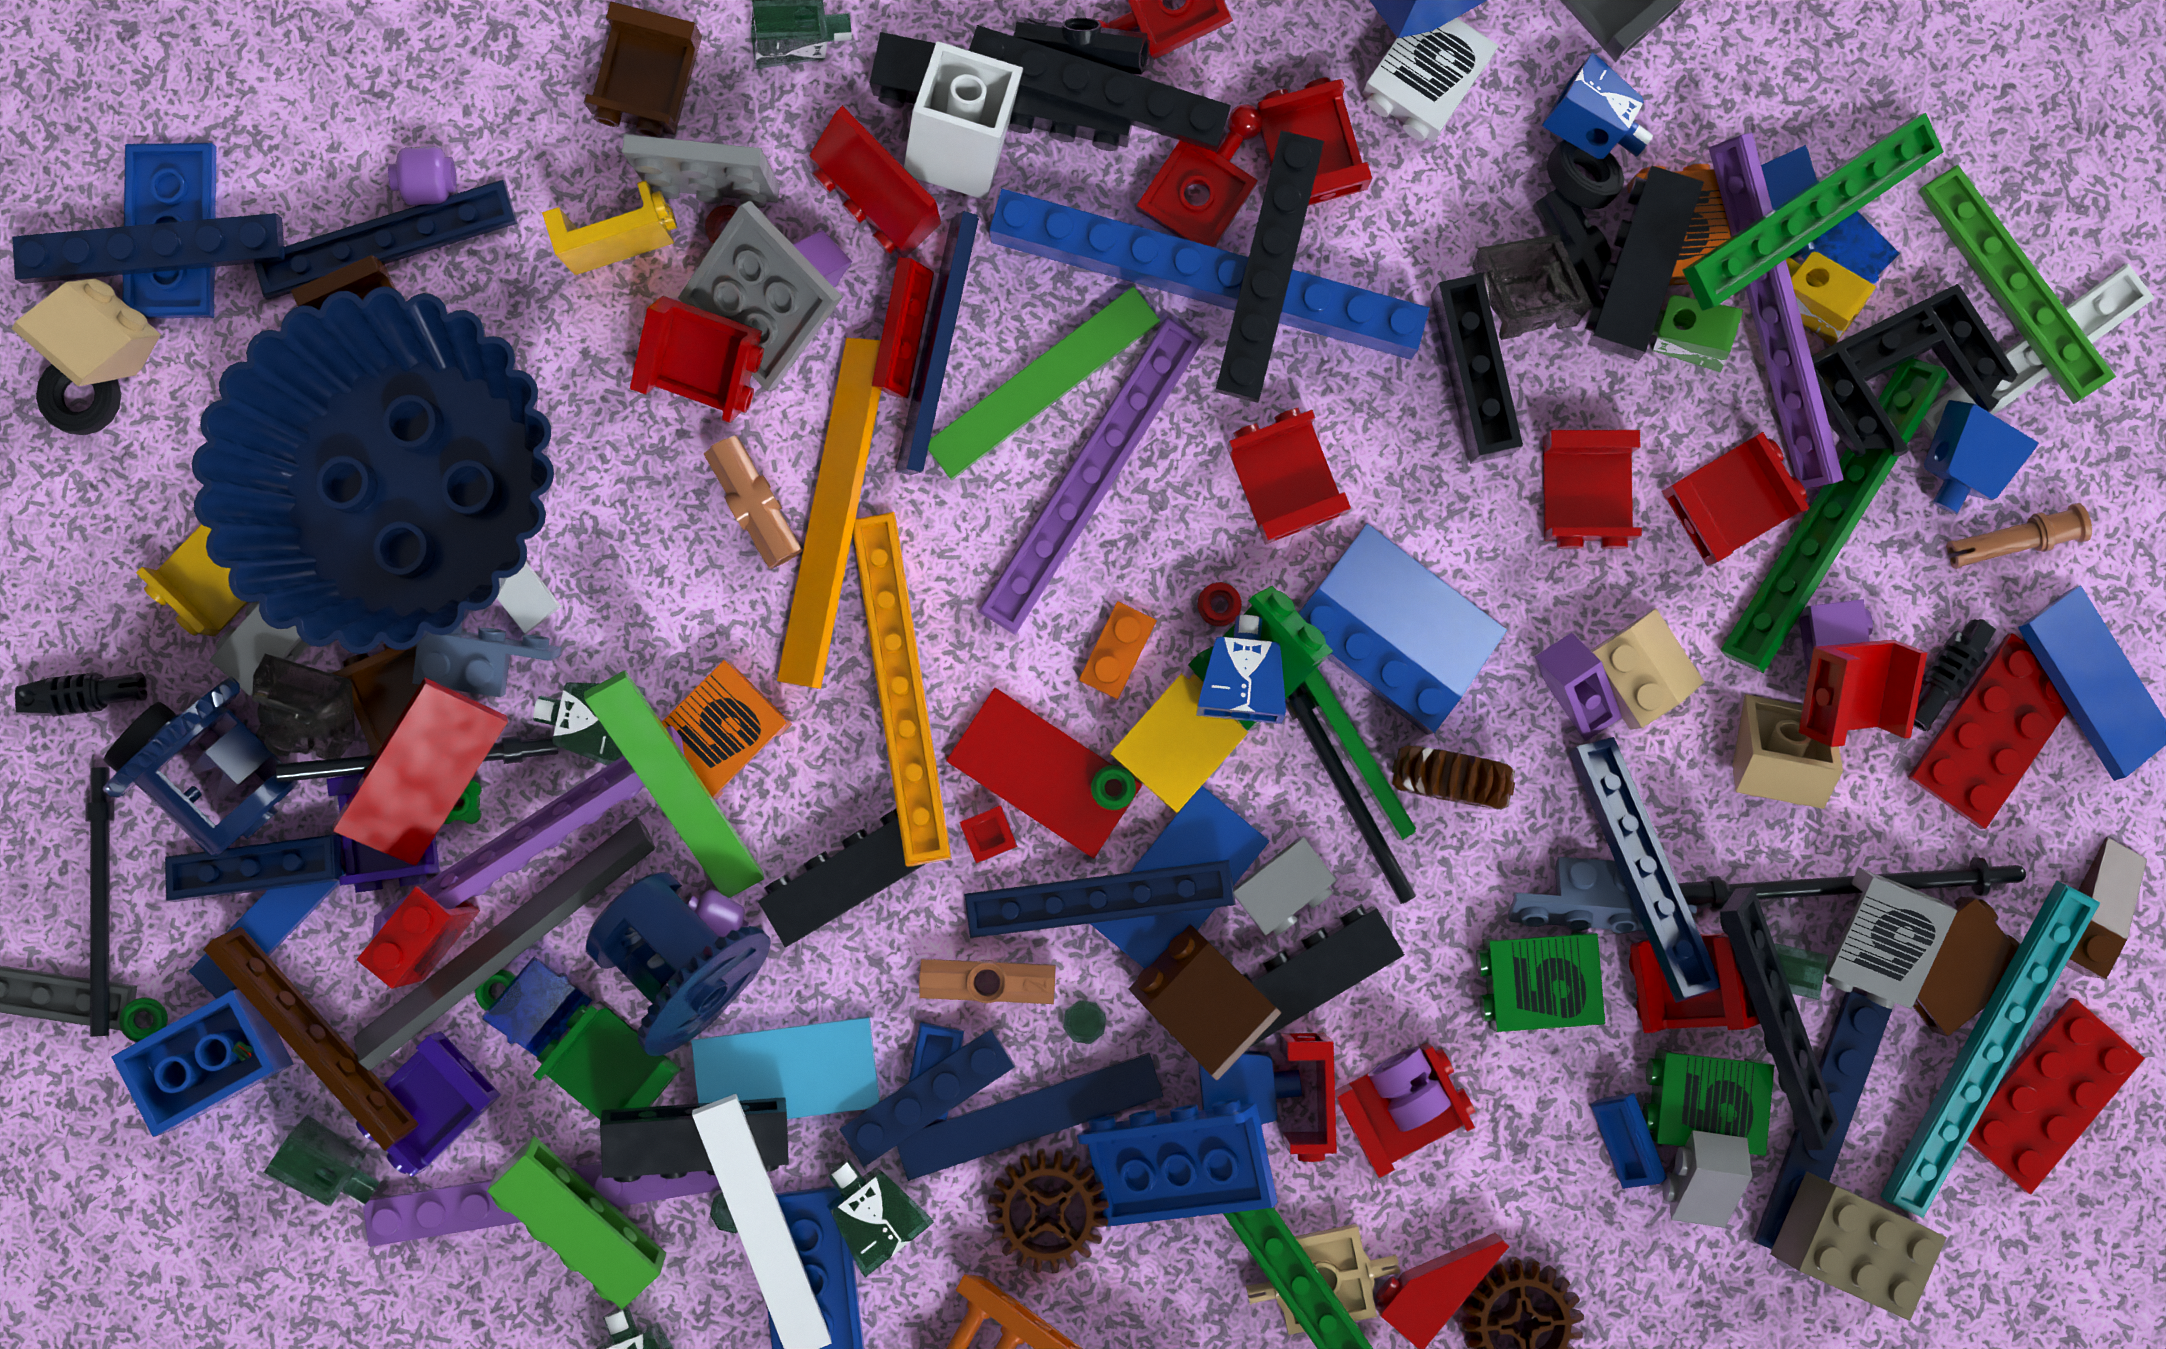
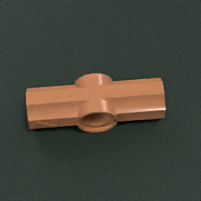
(752, 502)
(957, 981)

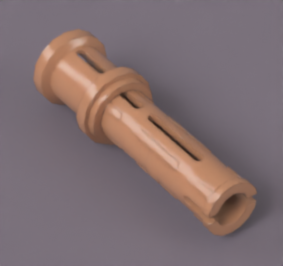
(2039, 533)

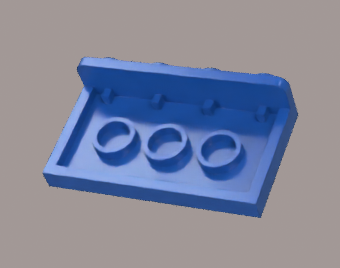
(1181, 1163)

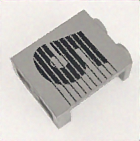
(1889, 941)

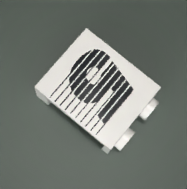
(1428, 77)

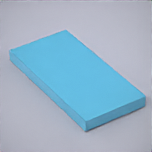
(811, 1065)

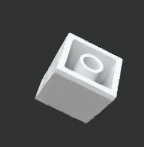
(961, 120)

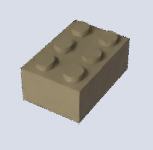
(1858, 1246)

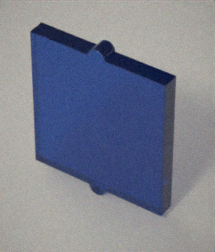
(1856, 247)
(535, 1007)

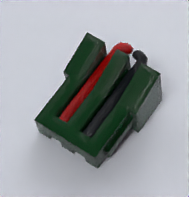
(242, 1050)

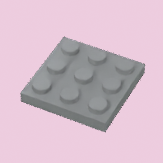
(702, 169)
(765, 284)

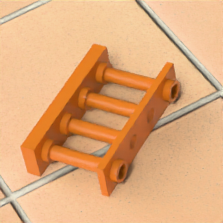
(1017, 1321)

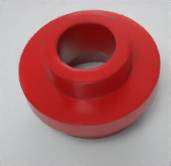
(1222, 590)

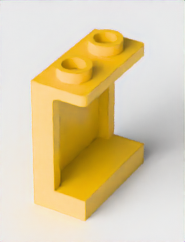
(612, 238)
(1174, 748)

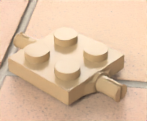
(1344, 1267)

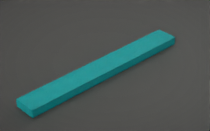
(1990, 1049)

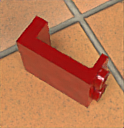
(1321, 115)
(697, 356)
(1723, 1007)

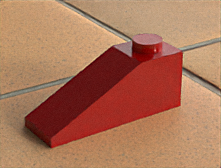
(1432, 1292)

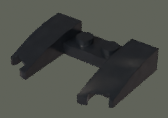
(1938, 323)

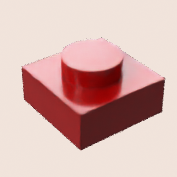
(988, 834)

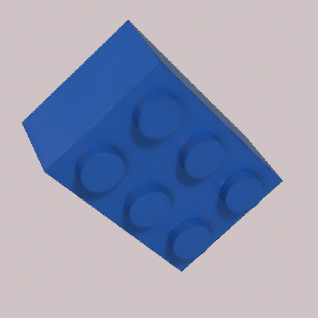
(191, 1063)

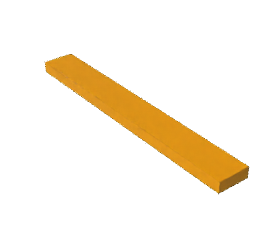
(832, 517)
(901, 690)

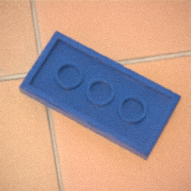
(163, 187)
(2096, 682)
(1197, 834)
(826, 1265)

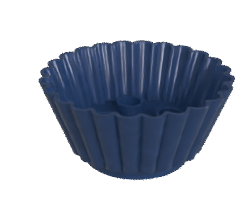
(373, 470)

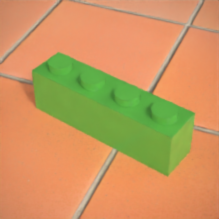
(576, 1223)

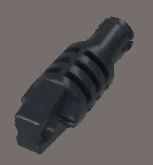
(1952, 670)
(77, 693)

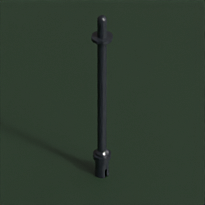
(1716, 892)

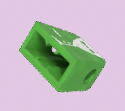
(1707, 335)

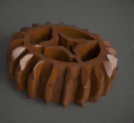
(1453, 777)
(1033, 1193)
(1541, 1320)

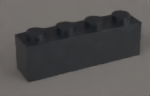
(1644, 263)
(1476, 368)
(836, 882)
(1326, 965)
(669, 1144)

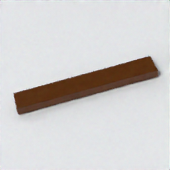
(311, 1037)

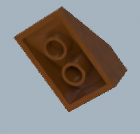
(1204, 1001)

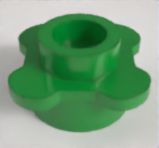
(470, 808)

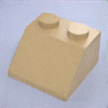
(88, 333)
(1647, 670)
(1779, 761)

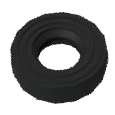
(1575, 185)
(93, 419)
(137, 735)

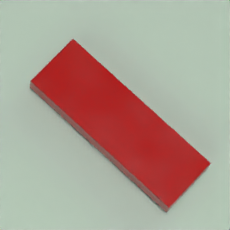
(903, 328)

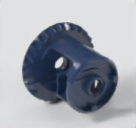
(236, 754)
(673, 960)

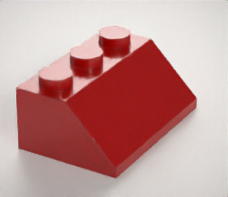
(873, 185)

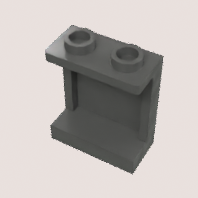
(1621, 23)

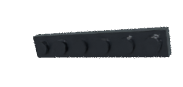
(1107, 90)
(1269, 266)
(1779, 1018)

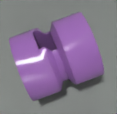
(1410, 1090)

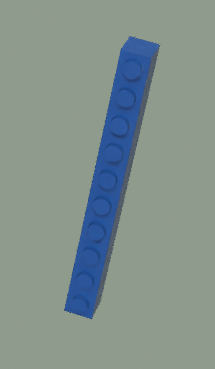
(1202, 272)

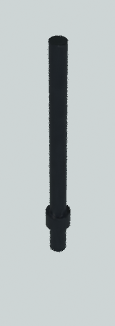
(1300, 707)
(509, 750)
(99, 814)

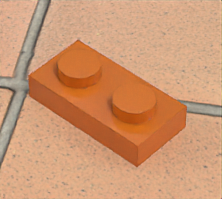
(1117, 650)

